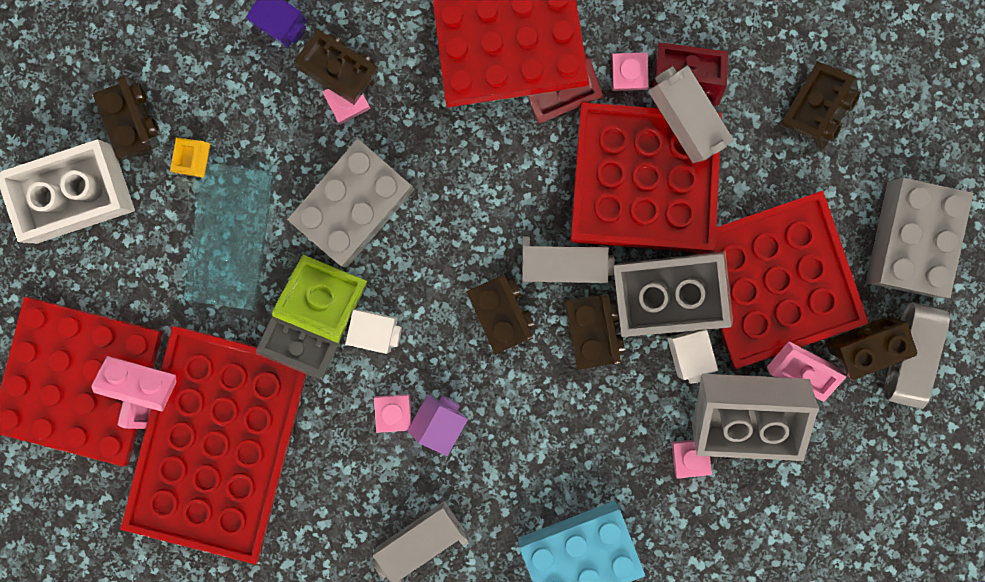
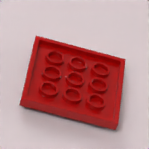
(508, 48)
(640, 183)
(786, 280)
(51, 377)

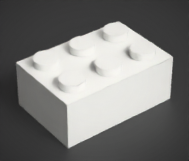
(65, 192)

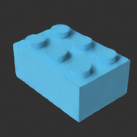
(583, 549)

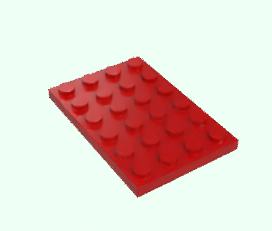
(216, 447)

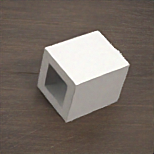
(373, 331)
(692, 355)

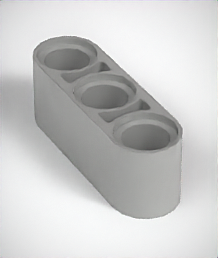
(913, 379)

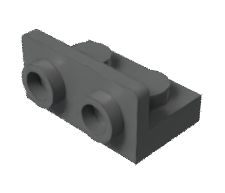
(297, 348)

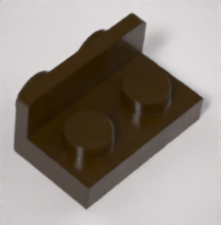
(336, 66)
(822, 104)
(127, 119)
(501, 314)
(594, 332)
(873, 346)

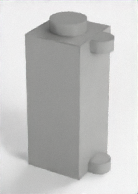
(690, 114)
(566, 263)
(418, 543)

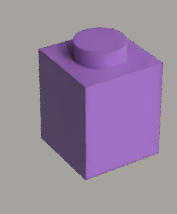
(438, 424)

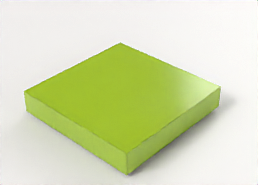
(319, 298)

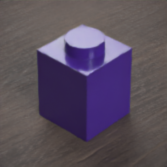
(278, 21)

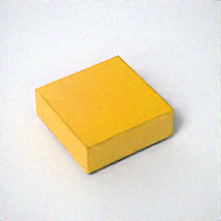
(190, 157)

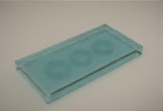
(229, 236)

